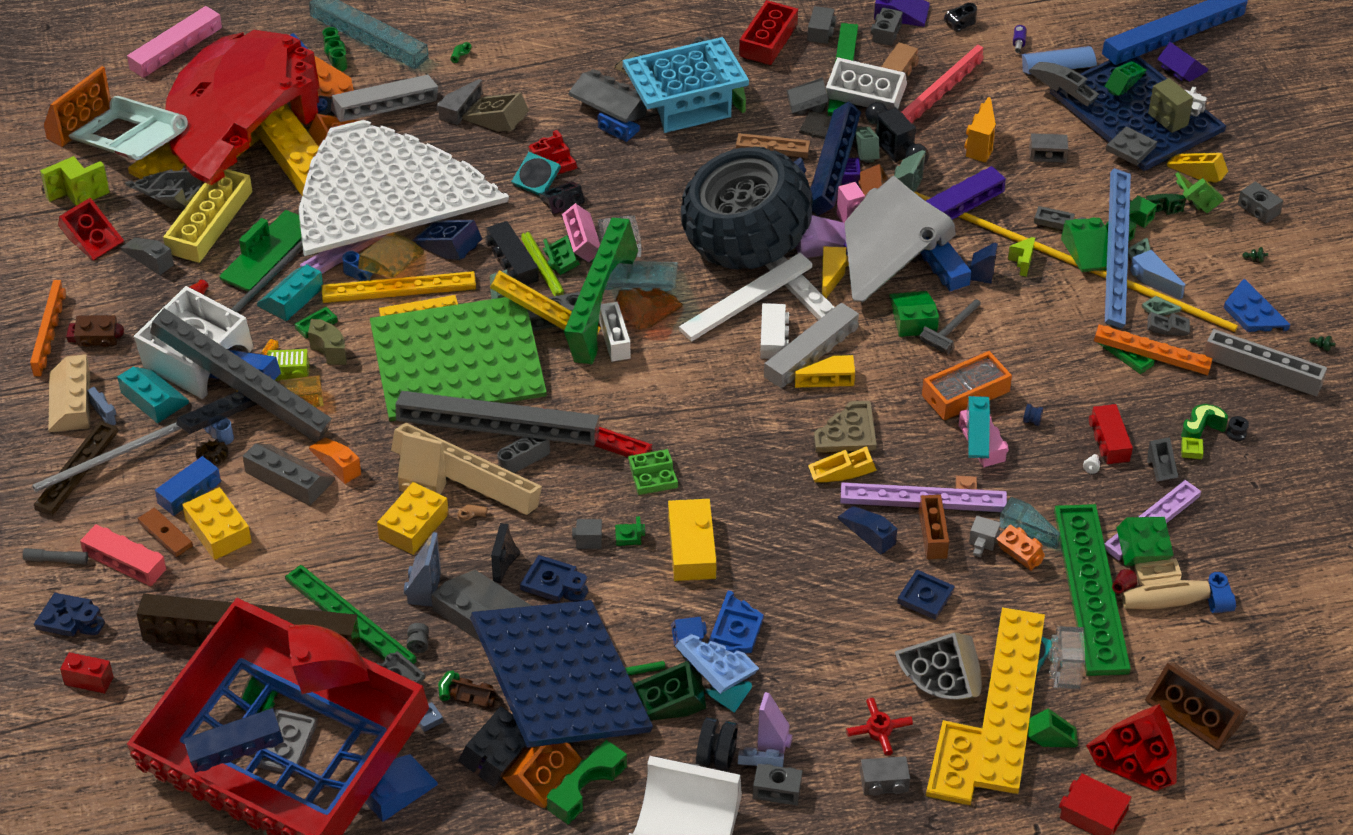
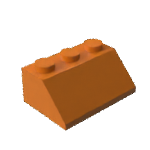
(541, 770)

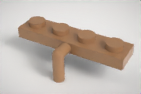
(786, 146)

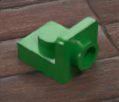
(629, 533)

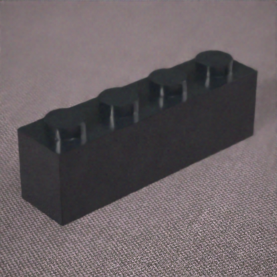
(512, 253)

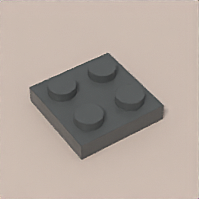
(1131, 145)

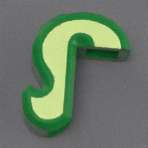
(1202, 416)

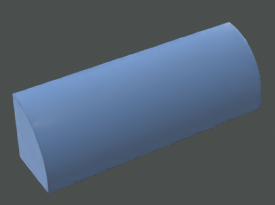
(1070, 58)

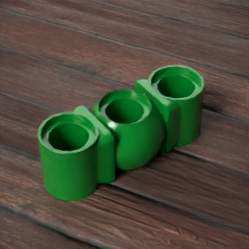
(334, 48)

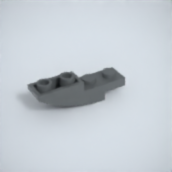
(1062, 77)

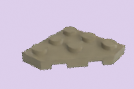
(848, 430)

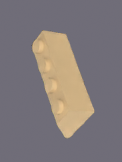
(68, 395)

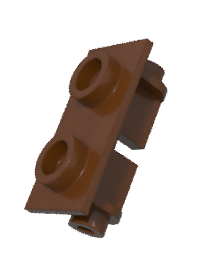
(482, 693)

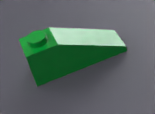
(1124, 78)

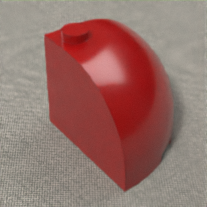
(323, 659)

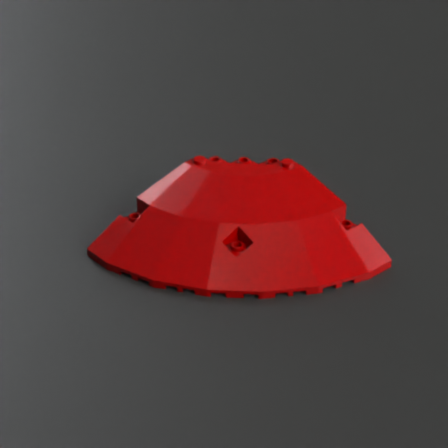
(232, 91)

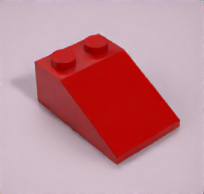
(89, 229)

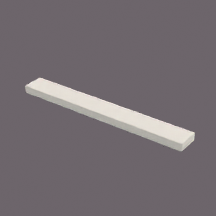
(745, 297)

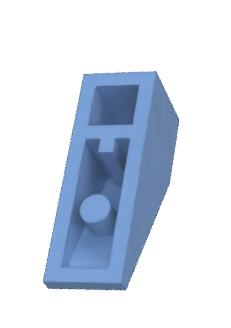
(1155, 273)

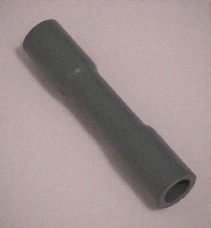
(69, 557)

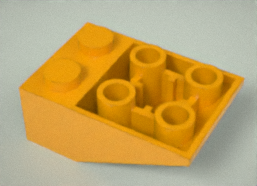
(981, 133)

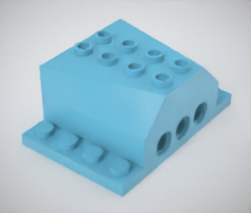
(688, 82)

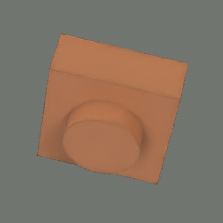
(966, 482)

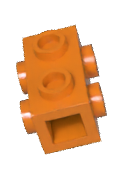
(1020, 547)

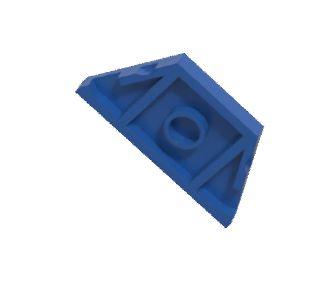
(1253, 310)
(737, 625)

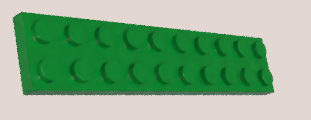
(1092, 589)

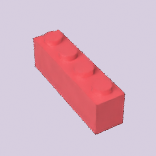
(123, 555)

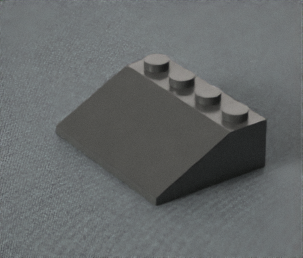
(468, 594)

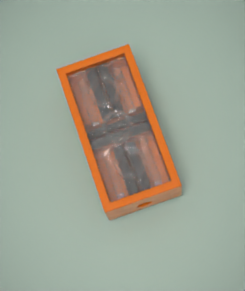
(977, 377)

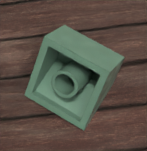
(911, 170)

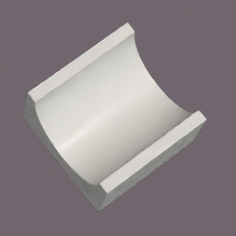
(208, 317)
(688, 800)

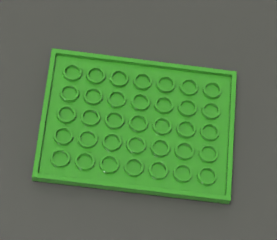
(459, 352)

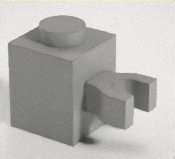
(984, 535)

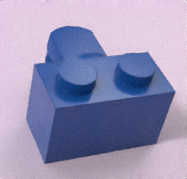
(684, 627)

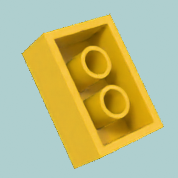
(412, 518)
(217, 523)

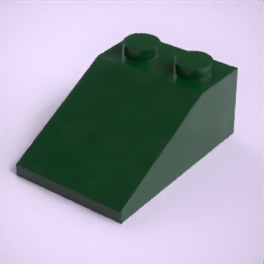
(672, 692)

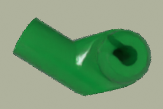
(445, 682)

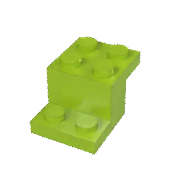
(74, 181)

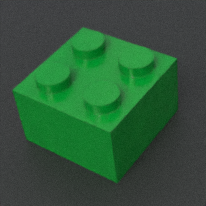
(1144, 540)

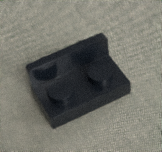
(563, 197)

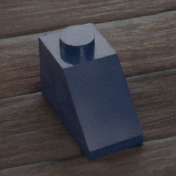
(983, 264)

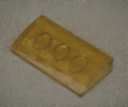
(390, 255)

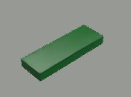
(1135, 361)

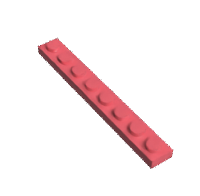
(944, 84)

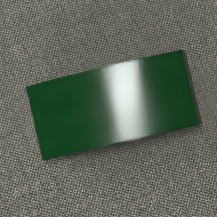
(1168, 202)

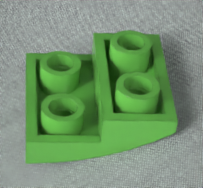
(653, 472)

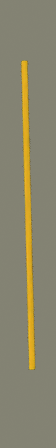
(1067, 258)

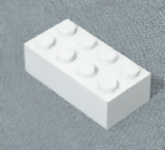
(865, 84)

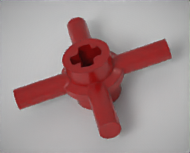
(879, 726)

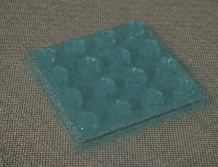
(644, 276)

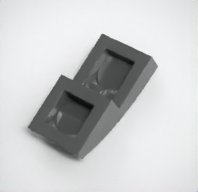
(1174, 325)

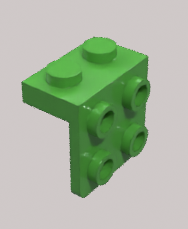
(1201, 193)

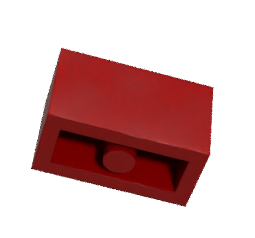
(86, 672)

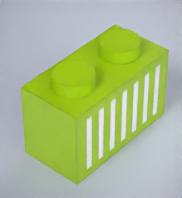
(291, 363)

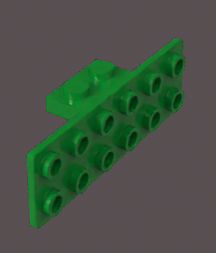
(262, 249)

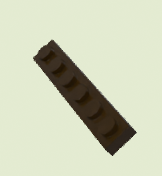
(91, 447)

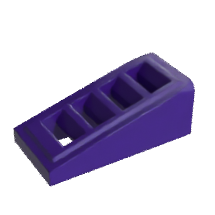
(851, 172)

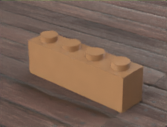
(902, 59)

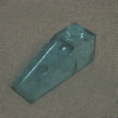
(1030, 520)

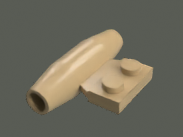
(1163, 587)

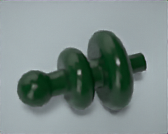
(1254, 255)
(1321, 341)

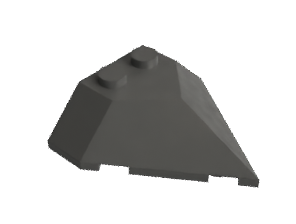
(169, 187)

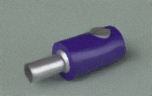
(1019, 37)

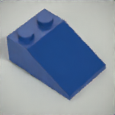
(399, 787)

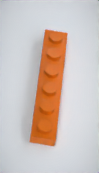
(46, 331)
(1153, 349)

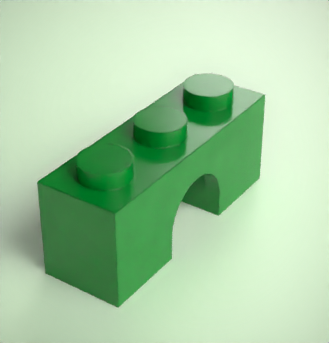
(1140, 213)

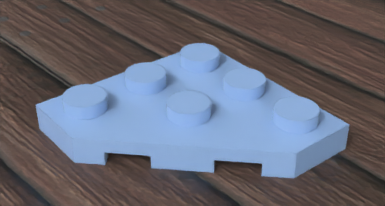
(715, 663)

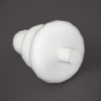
(1092, 464)

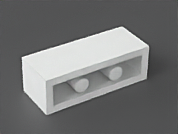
(773, 329)
(614, 331)

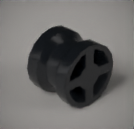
(1237, 428)

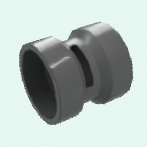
(417, 638)

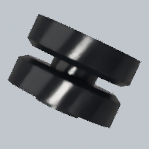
(717, 744)

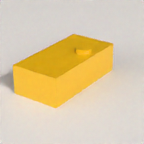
(691, 539)

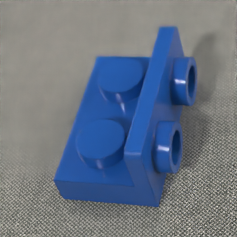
(617, 128)

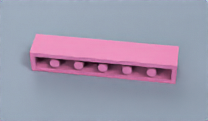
(174, 41)

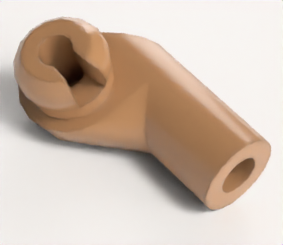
(470, 511)

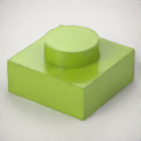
(1192, 448)

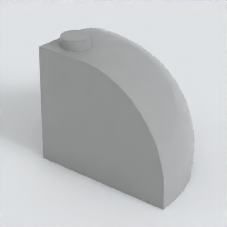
(944, 666)

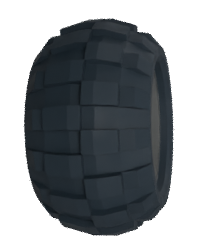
(746, 208)

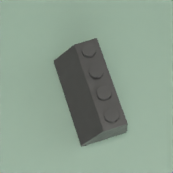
(608, 96)
(286, 472)

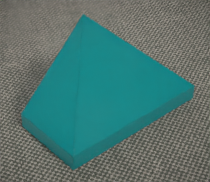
(733, 696)

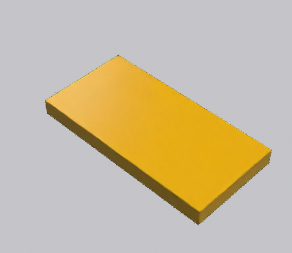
(955, 763)

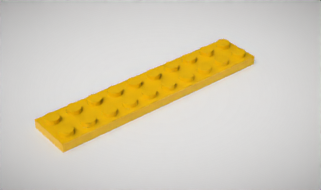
(1009, 701)

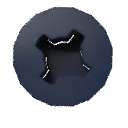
(1033, 414)

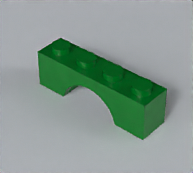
(604, 763)

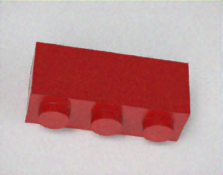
(1110, 434)

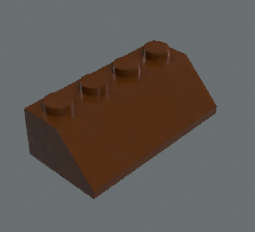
(1196, 705)

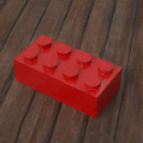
(768, 32)

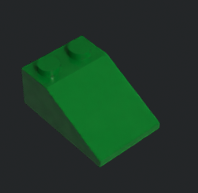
(1086, 243)
(914, 312)

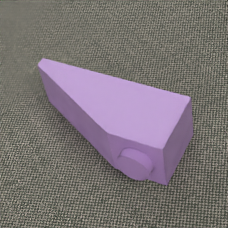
(773, 727)

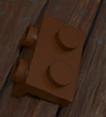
(95, 330)

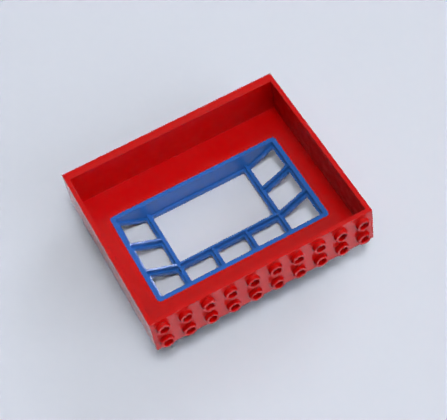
(259, 644)

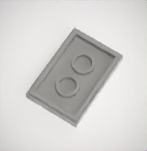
(297, 734)

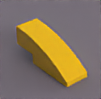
(843, 466)

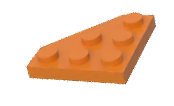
(331, 80)

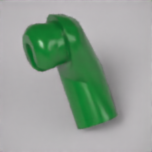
(460, 50)

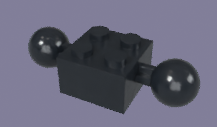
(894, 132)

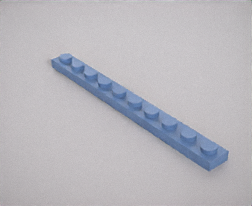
(1117, 248)

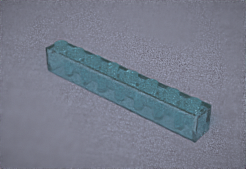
(370, 31)

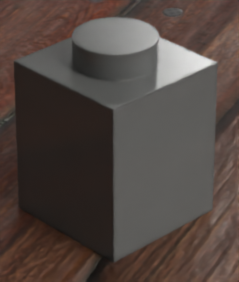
(588, 534)

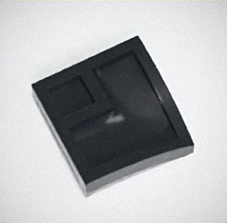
(503, 553)

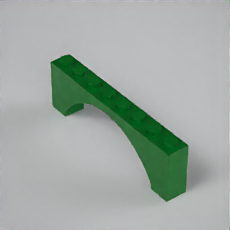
(582, 327)

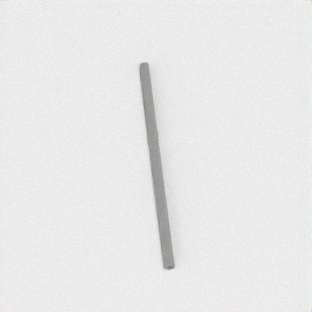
(105, 457)

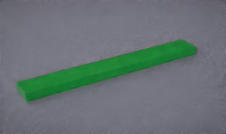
(845, 50)
(330, 601)

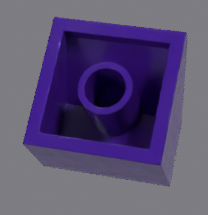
(1181, 63)

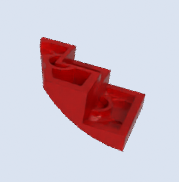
(554, 150)

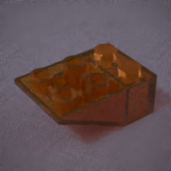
(646, 308)

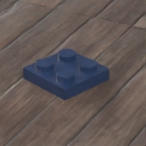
(926, 594)

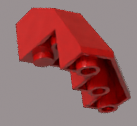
(1139, 749)

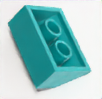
(292, 292)
(151, 393)

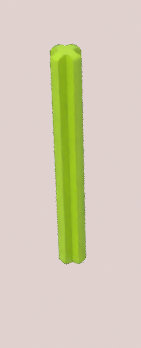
(542, 264)

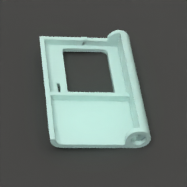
(153, 130)

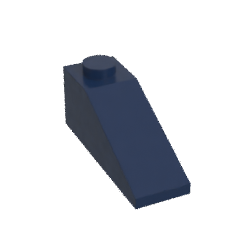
(871, 528)

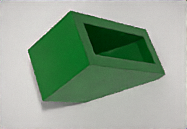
(1052, 730)

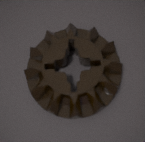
(219, 447)

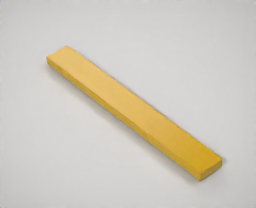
(398, 287)

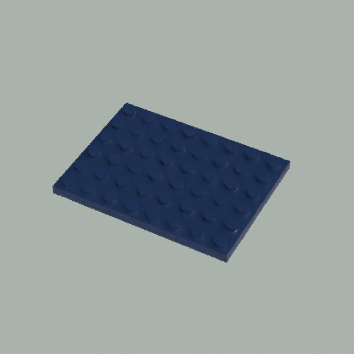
(1112, 113)
(560, 673)

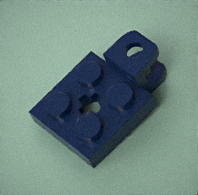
(562, 583)
(80, 615)

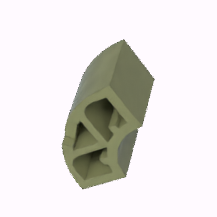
(328, 341)

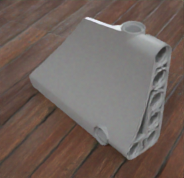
(889, 233)

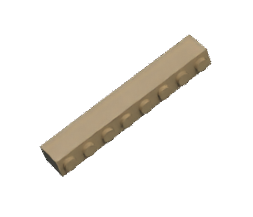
(480, 474)

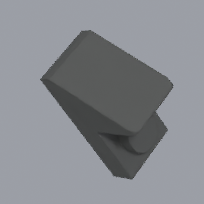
(1162, 457)

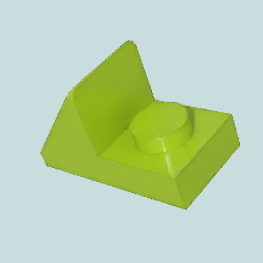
(1022, 253)

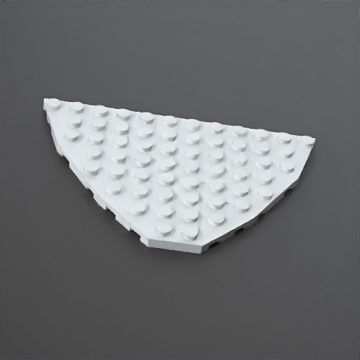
(381, 183)

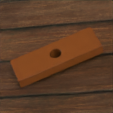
(165, 532)

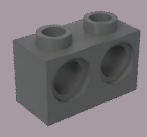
(886, 26)

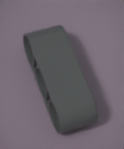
(523, 453)

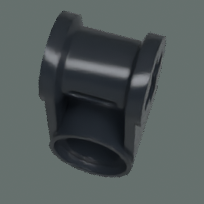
(961, 16)

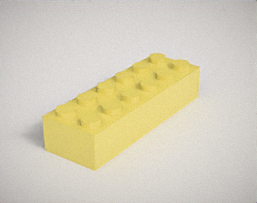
(207, 216)

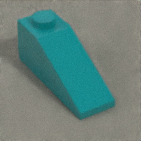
(978, 427)

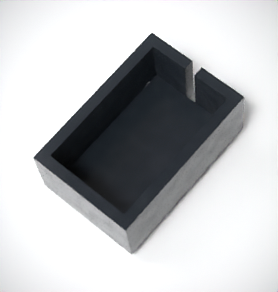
(498, 743)

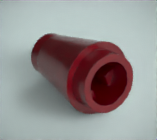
(1124, 581)

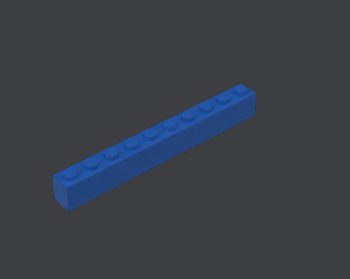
(1171, 29)

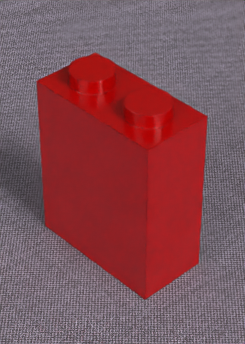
(1094, 806)

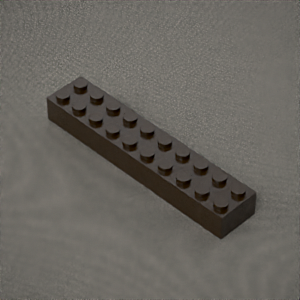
(191, 620)

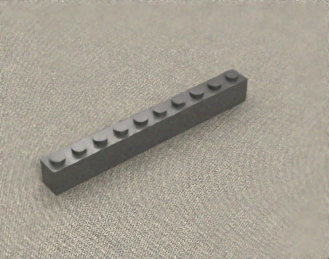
(240, 375)
(497, 418)

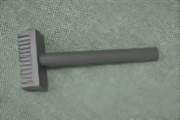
(939, 340)

